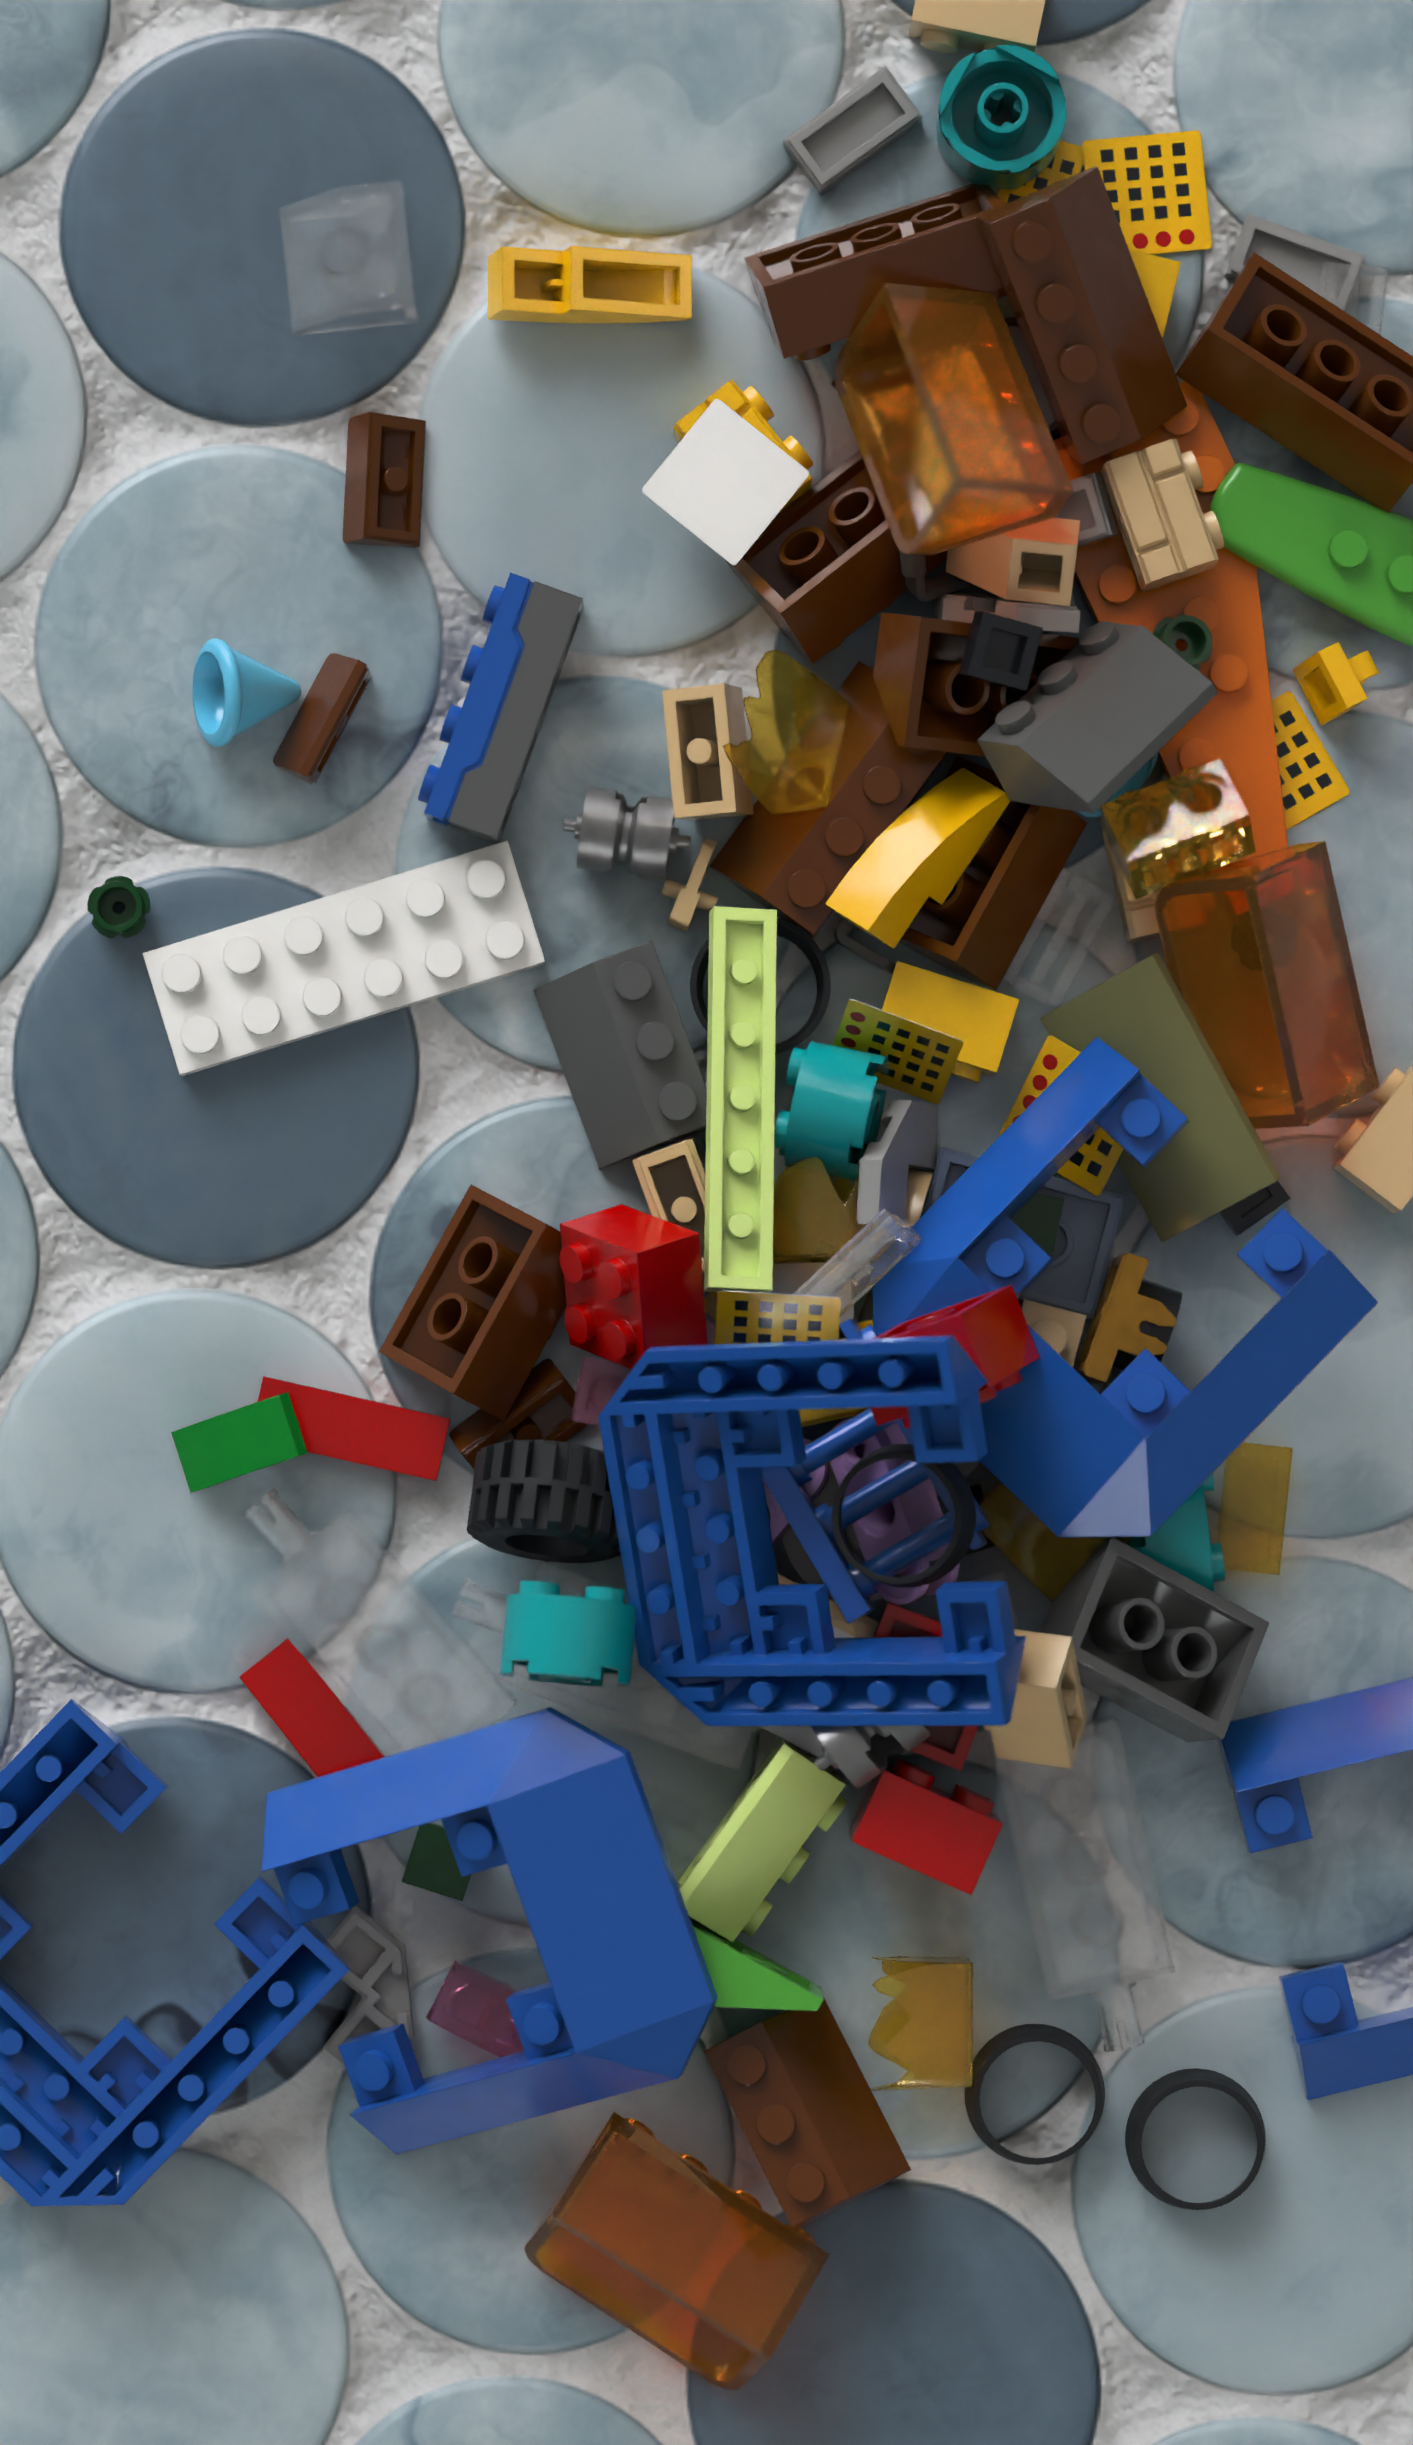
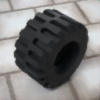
(543, 1502)

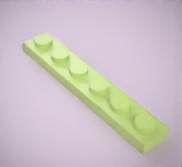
(740, 1100)

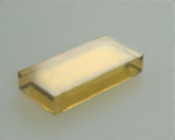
(1254, 1507)

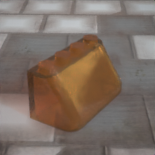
(947, 419)
(1271, 982)
(676, 2254)

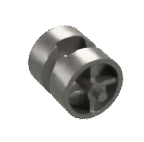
(619, 832)
(864, 1749)

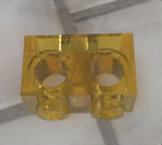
(1178, 828)

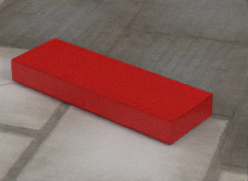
(365, 1429)
(309, 1712)

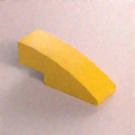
(588, 285)
(919, 856)

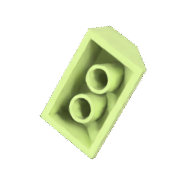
(760, 1841)

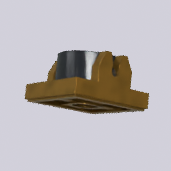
(1127, 1320)

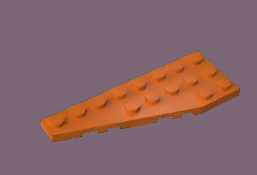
(1227, 599)

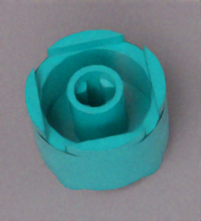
(980, 88)
(832, 1107)
(568, 1636)

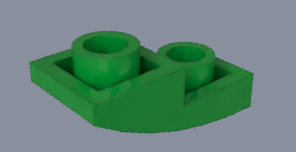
(239, 1442)

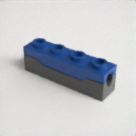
(503, 707)

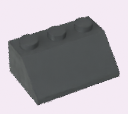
(1094, 719)
(625, 1054)
(1157, 1641)

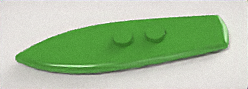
(1322, 545)

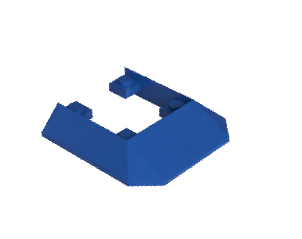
(1147, 1441)
(699, 1550)
(1263, 1768)
(595, 1891)
(109, 2120)

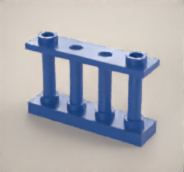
(814, 1524)

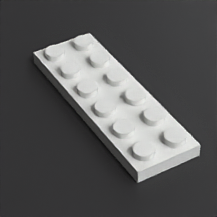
(344, 958)

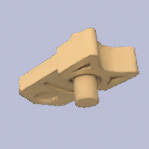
(689, 896)

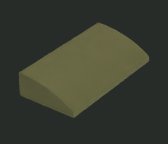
(1218, 1152)

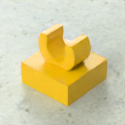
(1334, 682)

